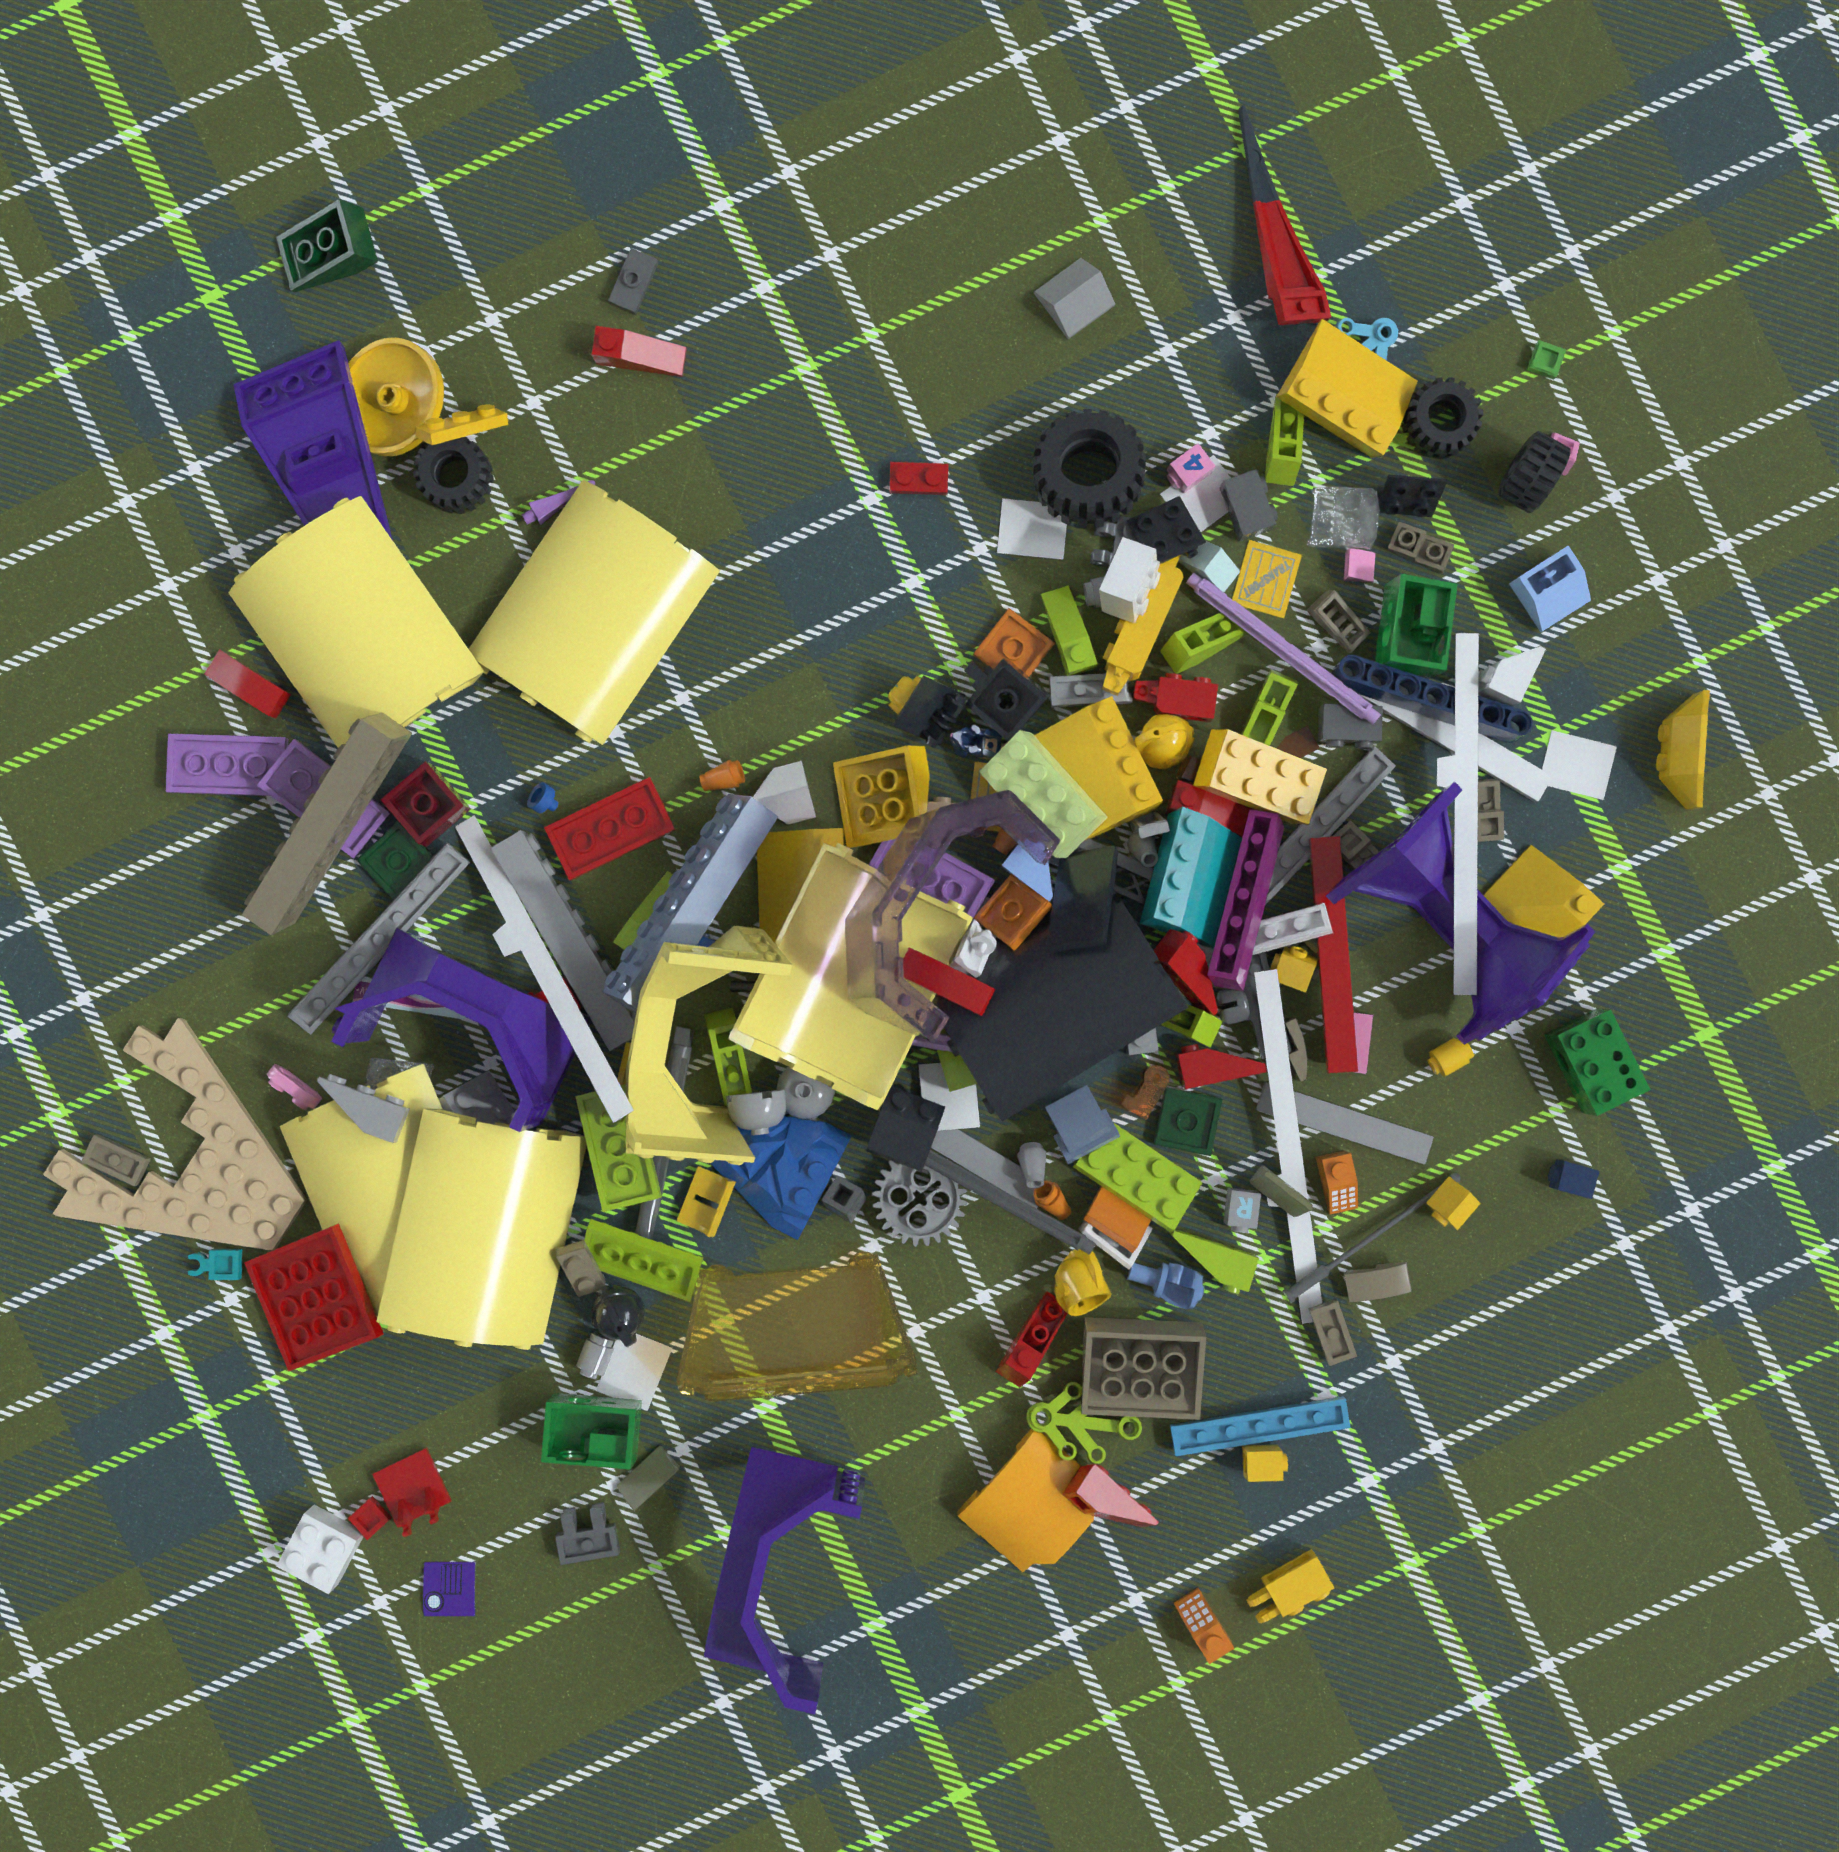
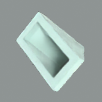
(1212, 564)

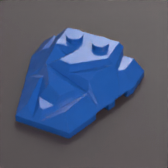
(787, 1170)

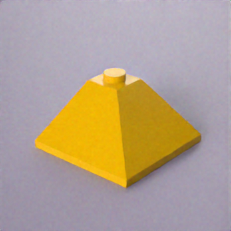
(881, 793)
(1542, 896)

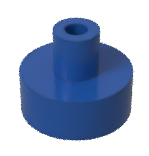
(542, 798)

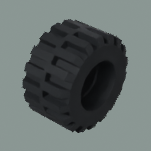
(1455, 398)
(1534, 472)
(468, 492)

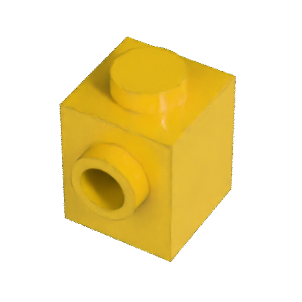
(1294, 967)
(1452, 1204)
(1264, 1463)

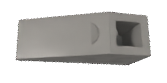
(370, 1113)

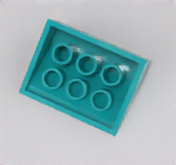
(1191, 876)

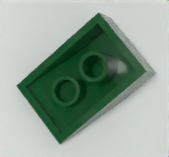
(327, 246)

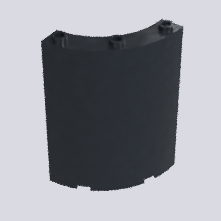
(1059, 1011)

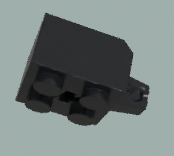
(988, 696)

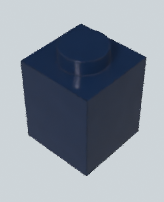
(1573, 1178)

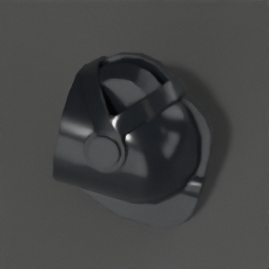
(618, 1313)

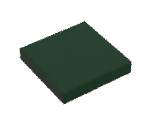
(395, 859)
(1187, 1121)

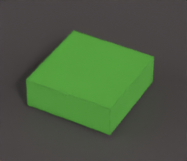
(1546, 359)

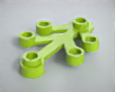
(1077, 1424)

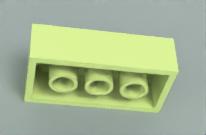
(1045, 789)

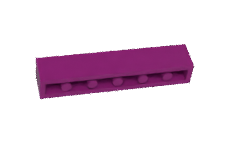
(1246, 900)

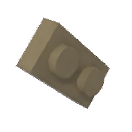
(116, 1160)
(580, 1268)
(1332, 1332)

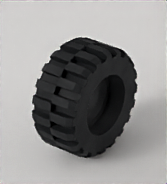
(1089, 433)

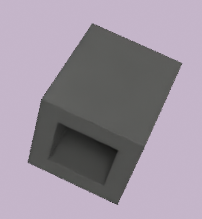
(844, 1199)

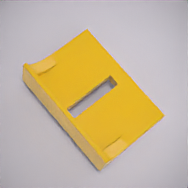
(700, 1215)

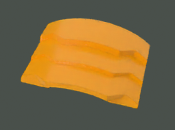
(1024, 1505)

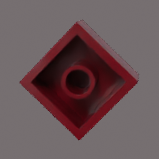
(425, 804)

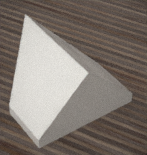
(787, 794)

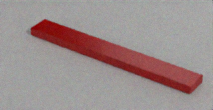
(1334, 959)

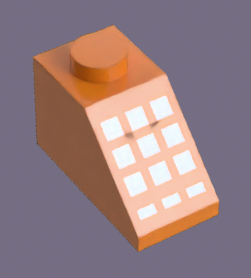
(1338, 1181)
(1204, 1625)

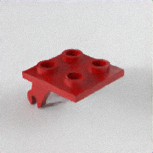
(412, 1489)

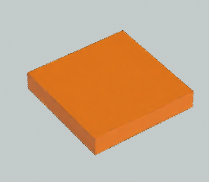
(1017, 641)
(1013, 912)
(1117, 1219)

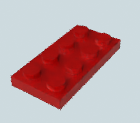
(610, 828)

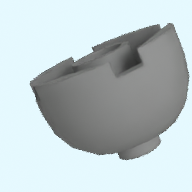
(804, 1095)
(757, 1110)

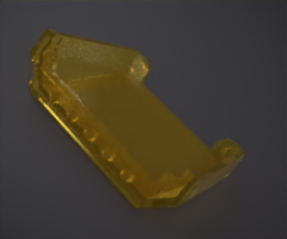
(794, 1332)

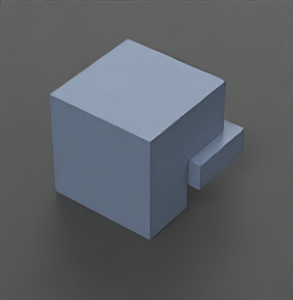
(1080, 1124)

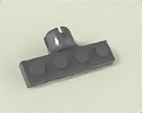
(1246, 1002)

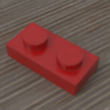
(919, 478)

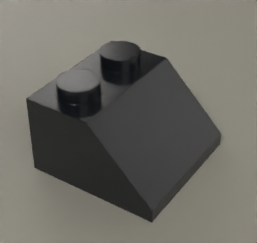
(905, 1128)

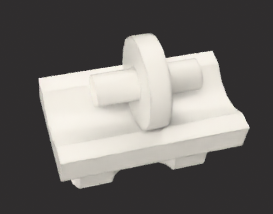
(974, 950)

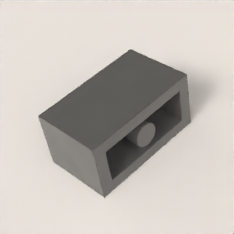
(1248, 505)
(1341, 726)

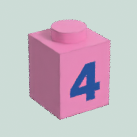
(1190, 468)

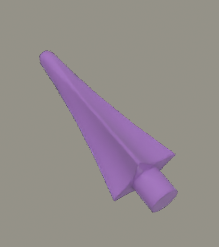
(546, 507)

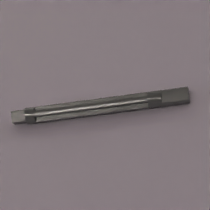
(678, 1067)

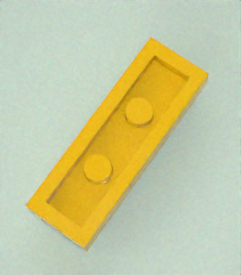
(461, 424)

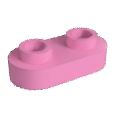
(302, 1094)

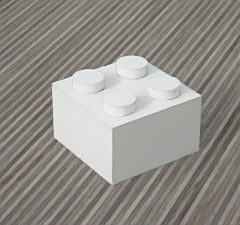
(1129, 580)
(320, 1549)

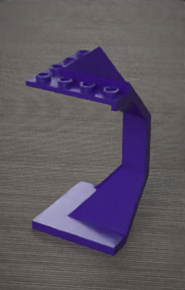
(1514, 963)
(519, 1023)
(773, 1499)

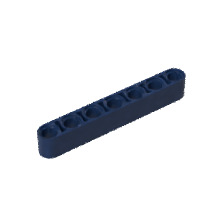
(1417, 700)

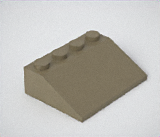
(1142, 1368)

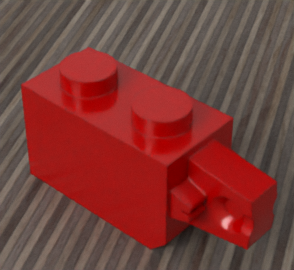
(1179, 697)

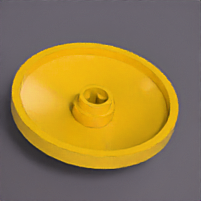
(395, 391)

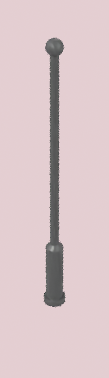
(1323, 1271)

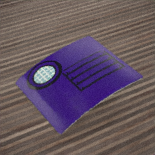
(449, 1589)

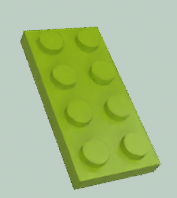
(619, 1176)
(1141, 1178)
(643, 1260)

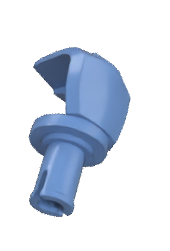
(1171, 1282)

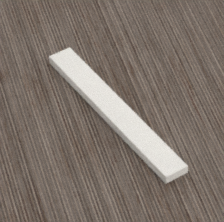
(1492, 757)

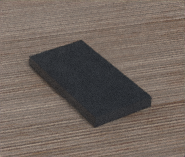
(1082, 899)

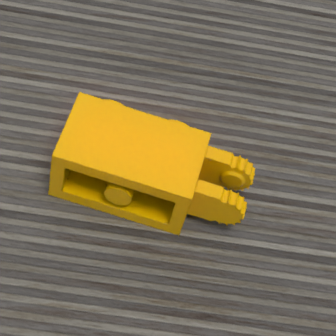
(1292, 1587)

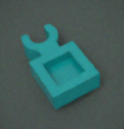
(221, 1264)

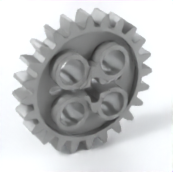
(936, 1219)

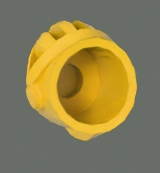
(1165, 741)
(1080, 1283)

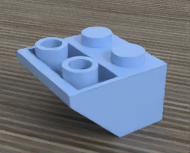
(1553, 589)

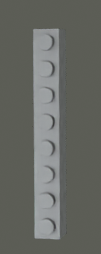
(564, 935)

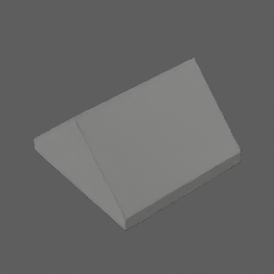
(1076, 297)

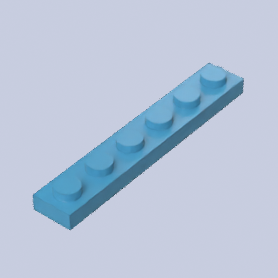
(1260, 1426)

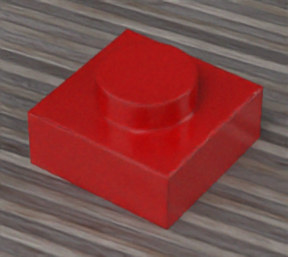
(369, 1518)

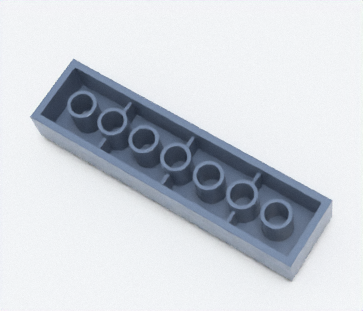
(694, 891)

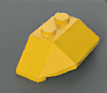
(1684, 750)

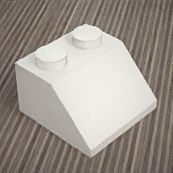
(1509, 677)

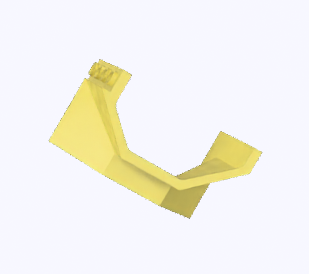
(663, 1116)

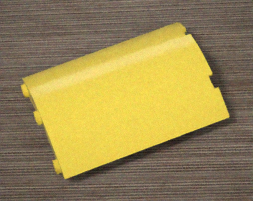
(593, 612)
(353, 622)
(808, 1016)
(360, 1176)
(481, 1231)

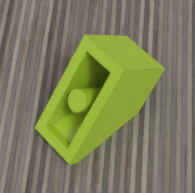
(1195, 1025)

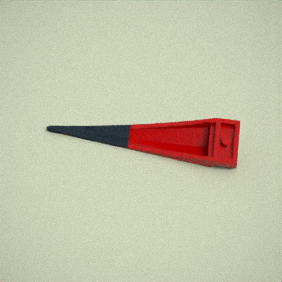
(1287, 270)

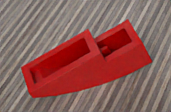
(247, 684)
(946, 981)

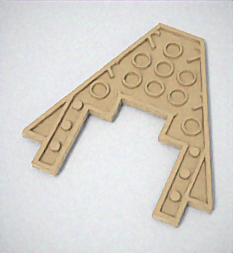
(230, 1189)

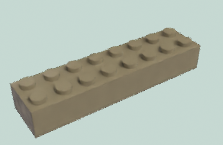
(326, 822)

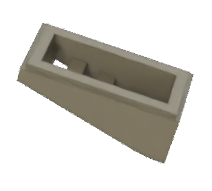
(1339, 605)

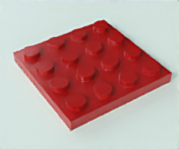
(314, 1298)

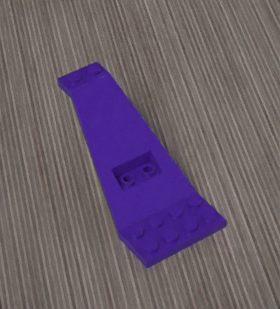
(311, 432)

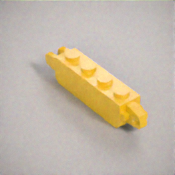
(1136, 640)

